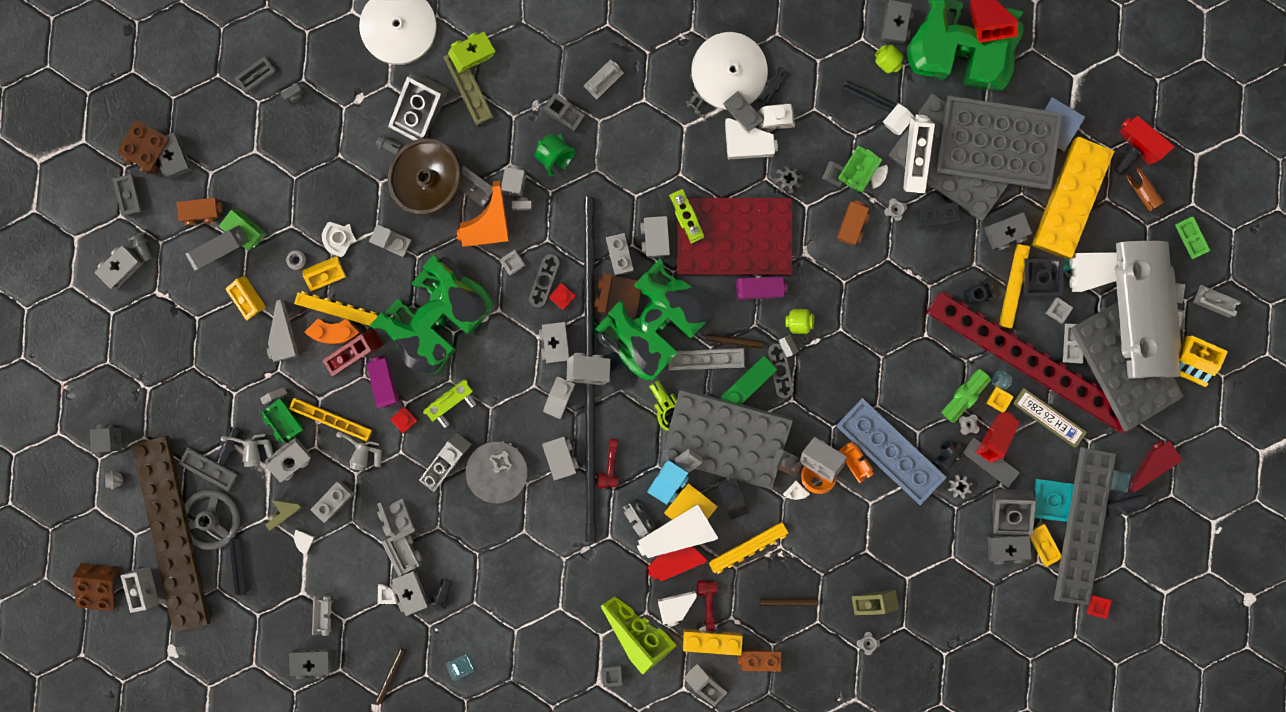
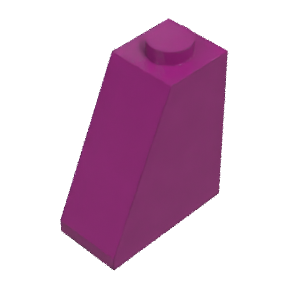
(760, 288)
(383, 382)

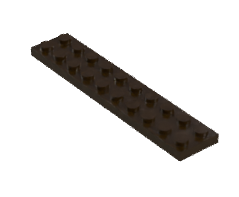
(171, 534)

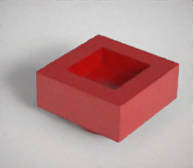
(562, 296)
(403, 419)
(1099, 606)

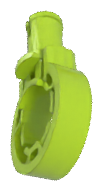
(662, 397)

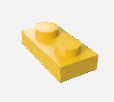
(1045, 545)

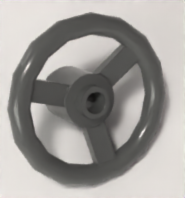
(201, 519)

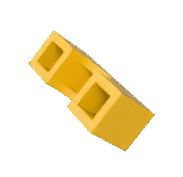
(716, 643)

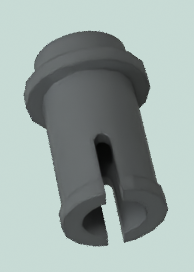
(388, 144)

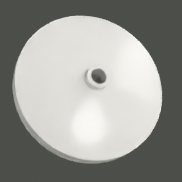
(401, 43)
(713, 63)

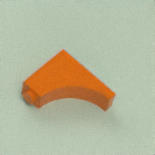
(489, 225)

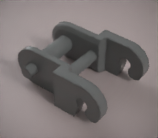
(690, 104)

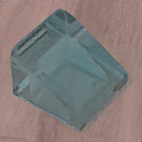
(1120, 481)
(459, 667)

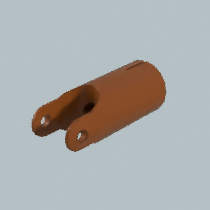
(1146, 191)

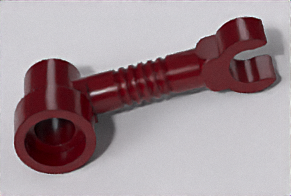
(608, 479)
(707, 589)

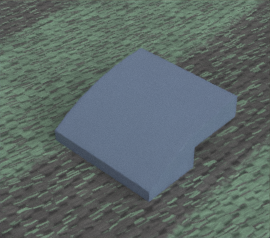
(1070, 121)

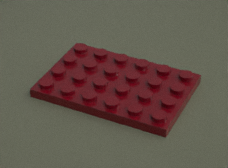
(738, 238)

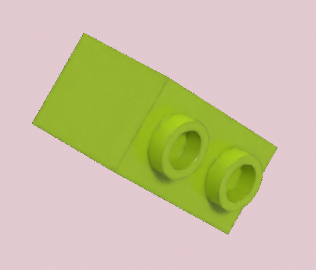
(465, 60)

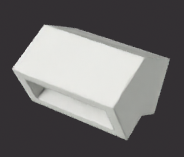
(898, 119)

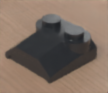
(1043, 276)

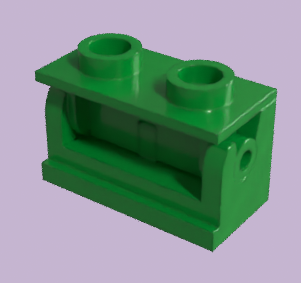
(282, 421)

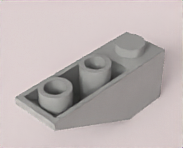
(445, 462)

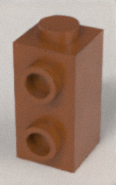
(199, 210)
(852, 223)
(760, 660)

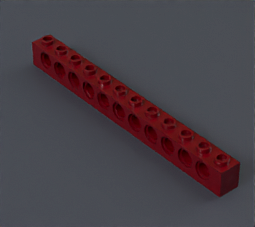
(938, 311)

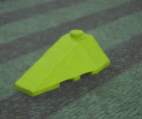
(640, 640)

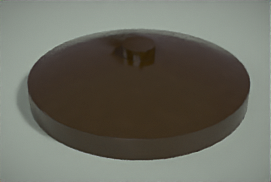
(424, 177)

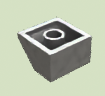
(1013, 512)

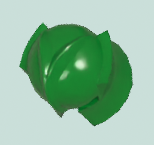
(552, 150)

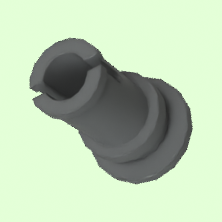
(141, 246)

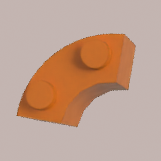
(333, 333)

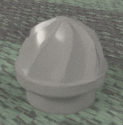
(113, 479)

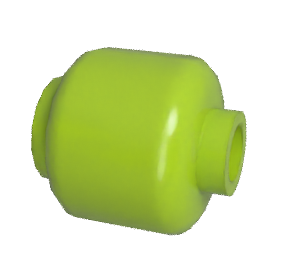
(889, 58)
(800, 321)

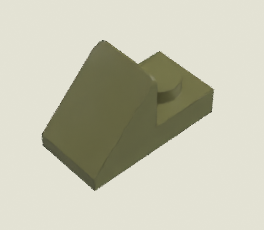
(286, 510)

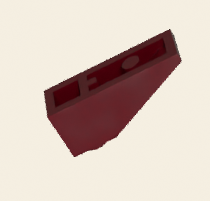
(353, 352)
(1156, 462)

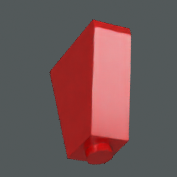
(992, 21)
(1145, 139)
(998, 437)
(675, 562)

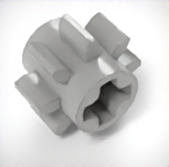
(955, 483)

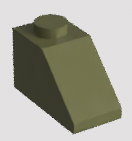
(875, 603)

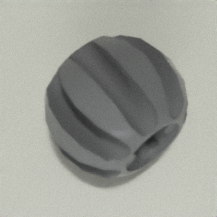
(793, 176)

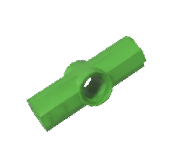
(966, 395)

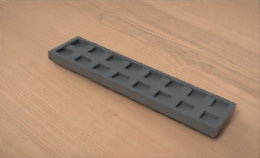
(1084, 526)

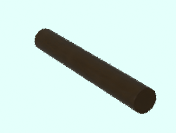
(735, 341)
(788, 602)
(390, 676)

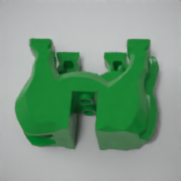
(941, 38)

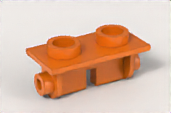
(859, 468)

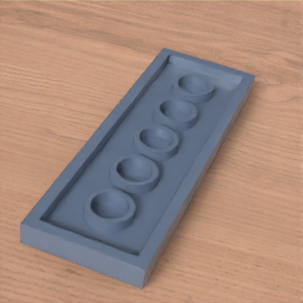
(891, 451)

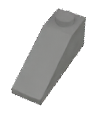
(281, 338)

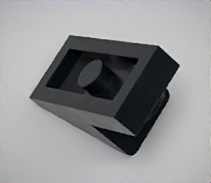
(618, 372)

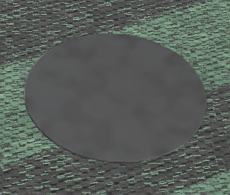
(496, 486)

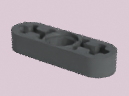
(535, 292)
(787, 383)

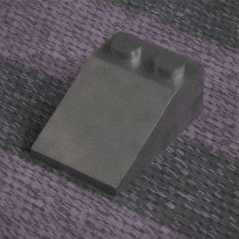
(417, 106)

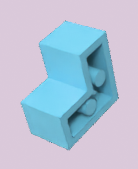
(667, 482)

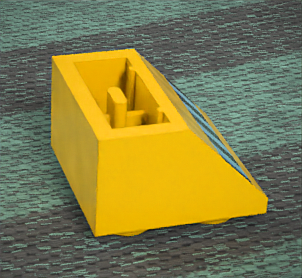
(1200, 360)

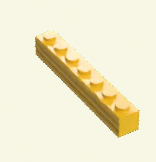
(1014, 287)
(335, 309)
(330, 419)
(748, 548)

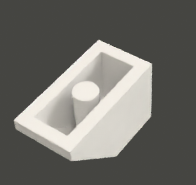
(675, 607)

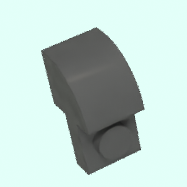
(563, 112)

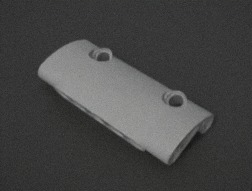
(1148, 309)

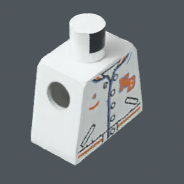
(776, 117)

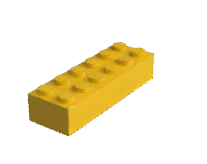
(1072, 198)

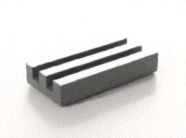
(238, 78)

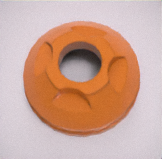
(807, 477)

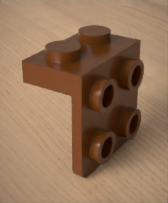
(143, 147)
(617, 289)
(95, 586)

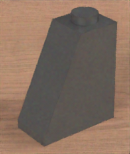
(217, 247)

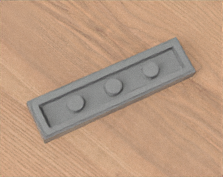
(708, 359)

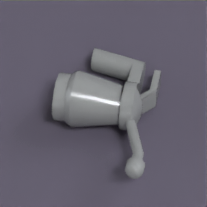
(251, 453)
(360, 456)

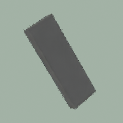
(208, 469)
(999, 469)

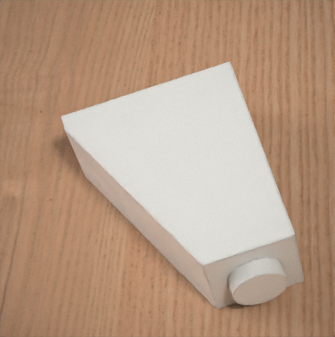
(748, 145)

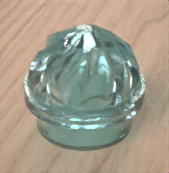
(1001, 380)

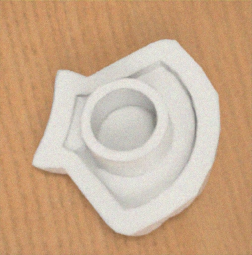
(337, 238)

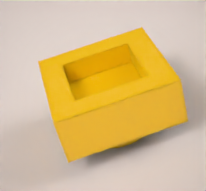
(999, 399)

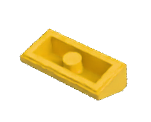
(323, 273)
(245, 297)

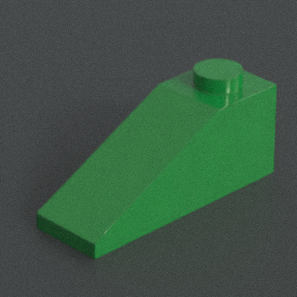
(750, 381)

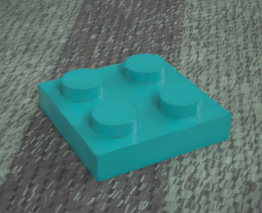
(1052, 500)

